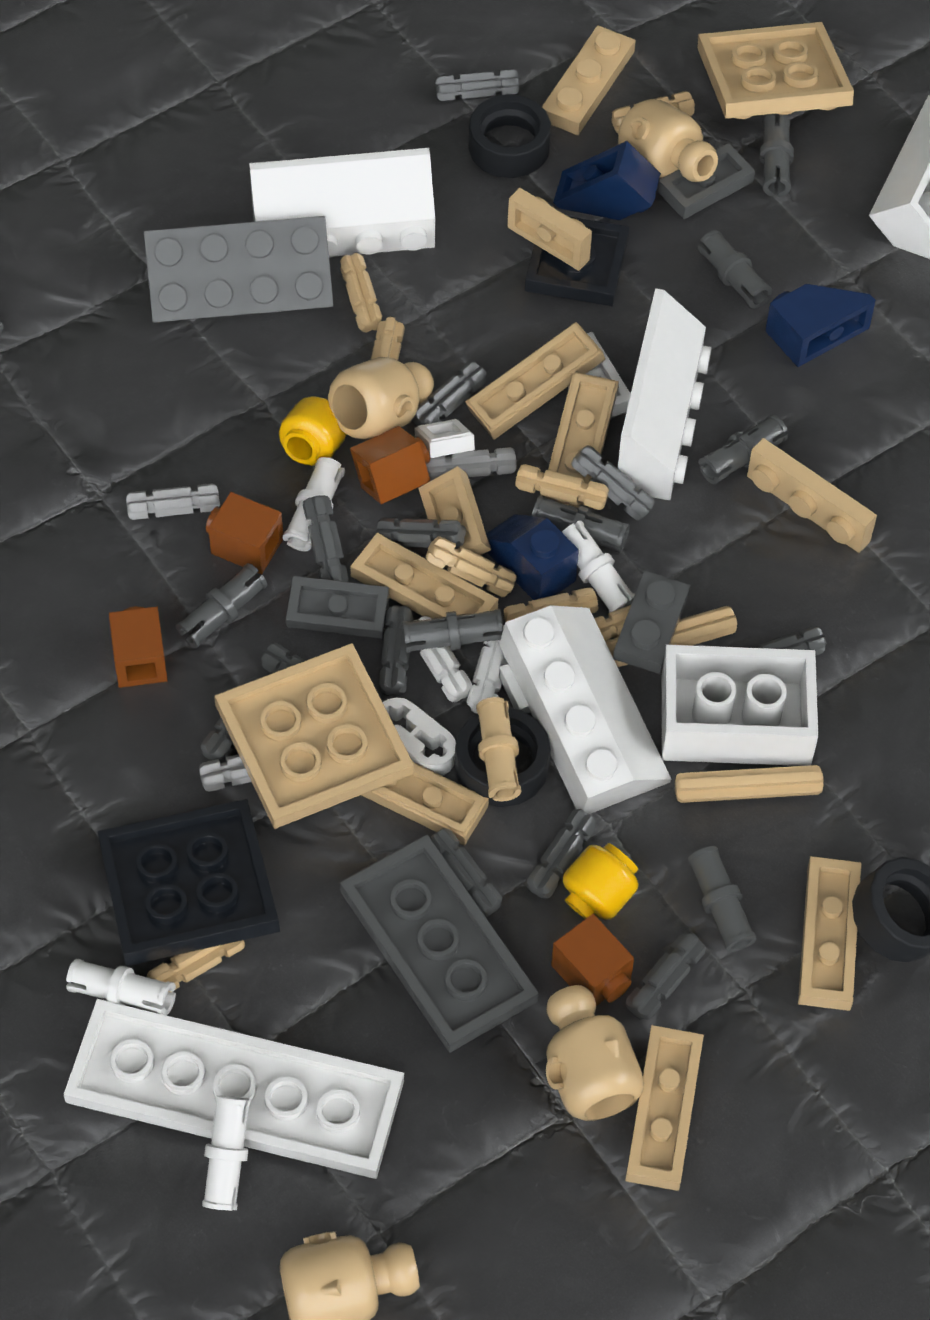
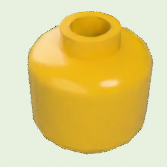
(310, 431)
(600, 881)

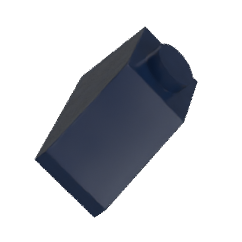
(609, 184)
(817, 320)
(536, 553)

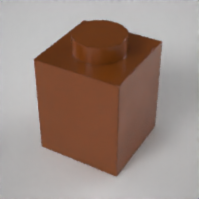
(391, 464)
(245, 532)
(138, 646)
(594, 959)

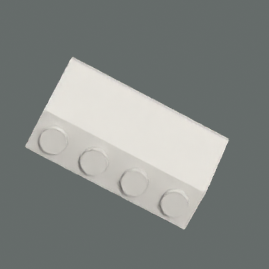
(366, 198)
(904, 201)
(662, 398)
(582, 706)

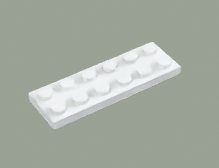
(174, 1068)

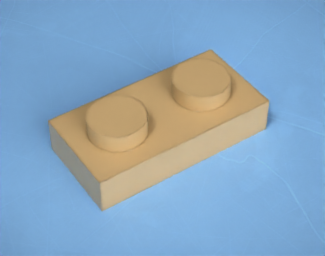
(549, 228)
(453, 499)

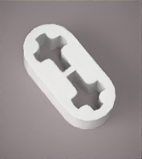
(421, 732)

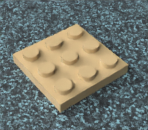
(775, 70)
(313, 735)

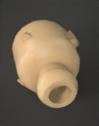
(668, 140)
(378, 396)
(590, 1058)
(341, 1280)

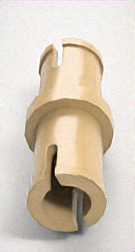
(498, 749)

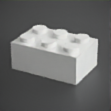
(739, 705)

